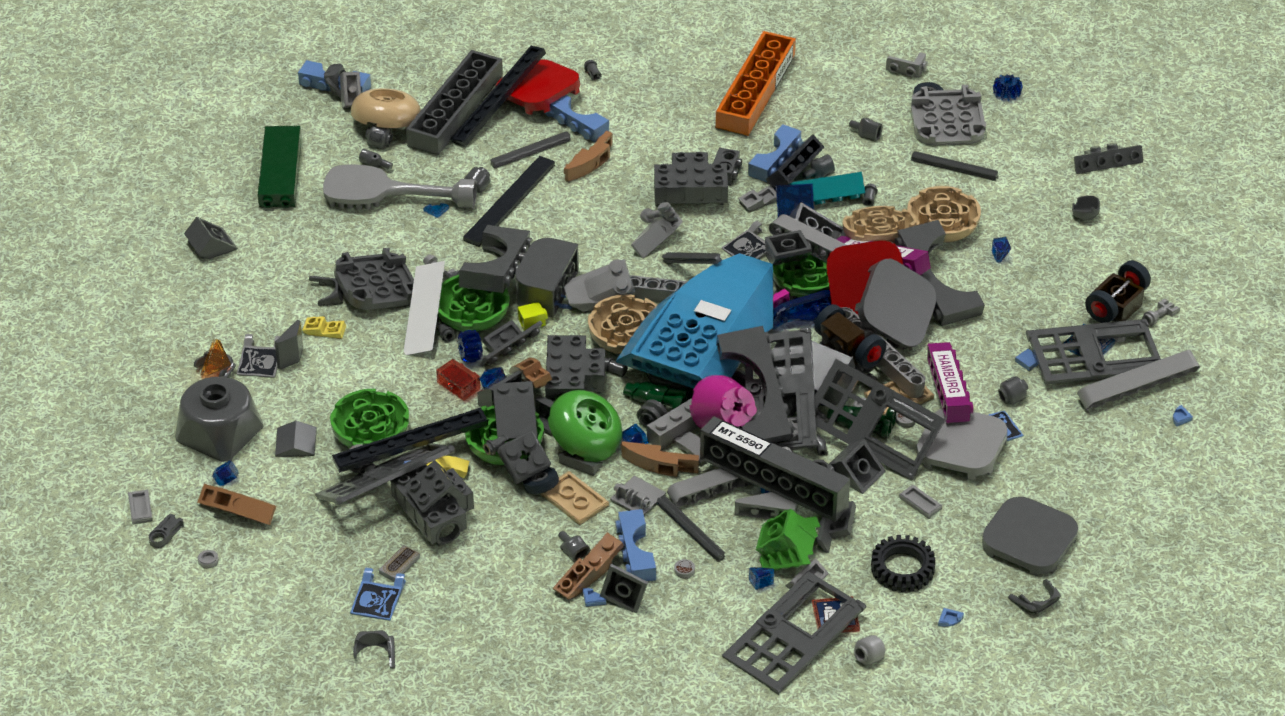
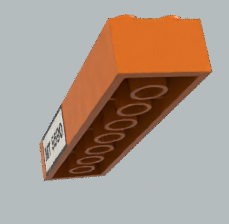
(755, 83)

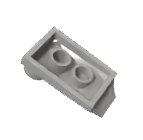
(599, 284)

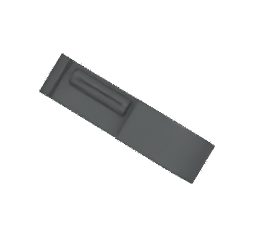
(166, 529)

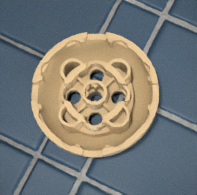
(385, 107)
(954, 210)
(877, 223)
(617, 310)

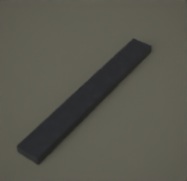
(498, 95)
(510, 199)
(409, 440)

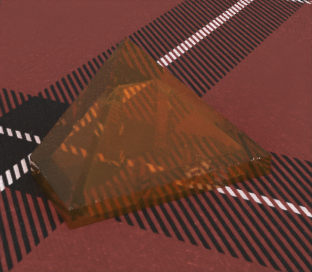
(216, 359)

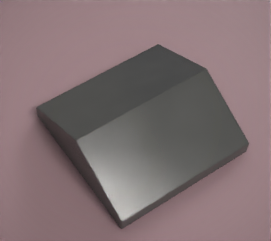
(289, 346)
(295, 440)

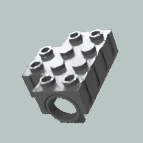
(690, 180)
(573, 365)
(442, 513)

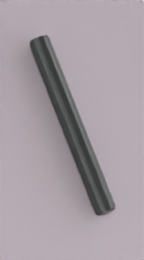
(530, 149)
(954, 165)
(691, 258)
(691, 528)

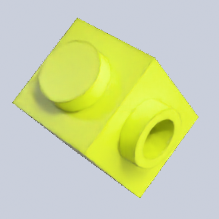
(531, 314)

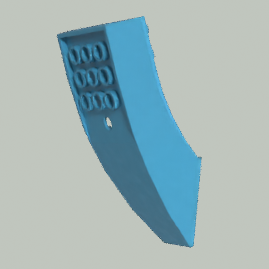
(735, 284)

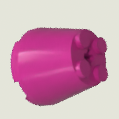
(723, 399)

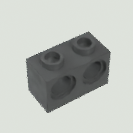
(733, 161)

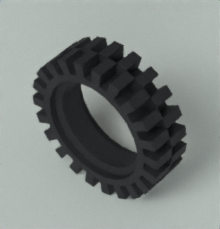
(906, 546)

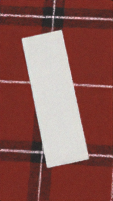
(424, 308)

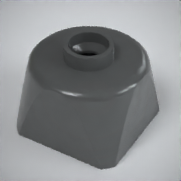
(217, 417)

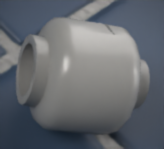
(869, 650)

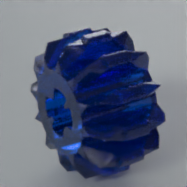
(1007, 87)
(470, 346)

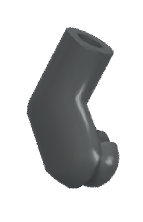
(822, 448)

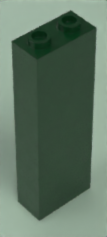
(279, 166)

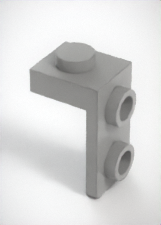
(907, 67)

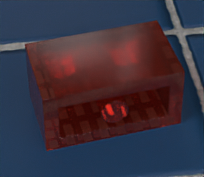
(458, 379)

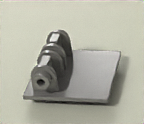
(636, 494)

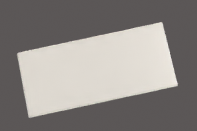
(712, 310)

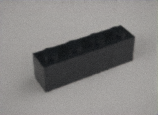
(795, 162)

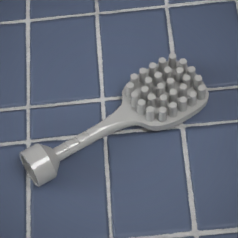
(370, 184)

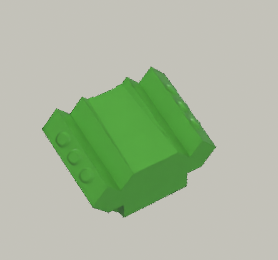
(787, 540)

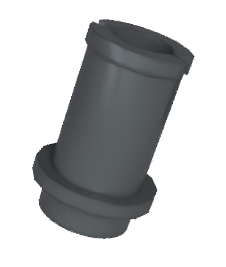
(591, 67)
(869, 195)
(446, 332)
(614, 367)
(491, 447)

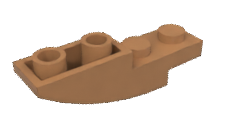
(591, 159)
(532, 371)
(654, 460)
(237, 504)
(589, 569)

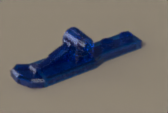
(802, 309)

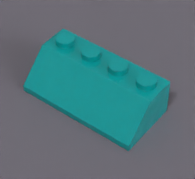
(836, 187)

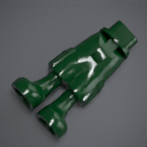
(660, 392)
(883, 427)

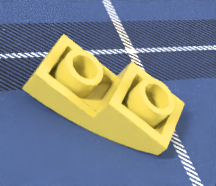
(320, 327)
(458, 464)

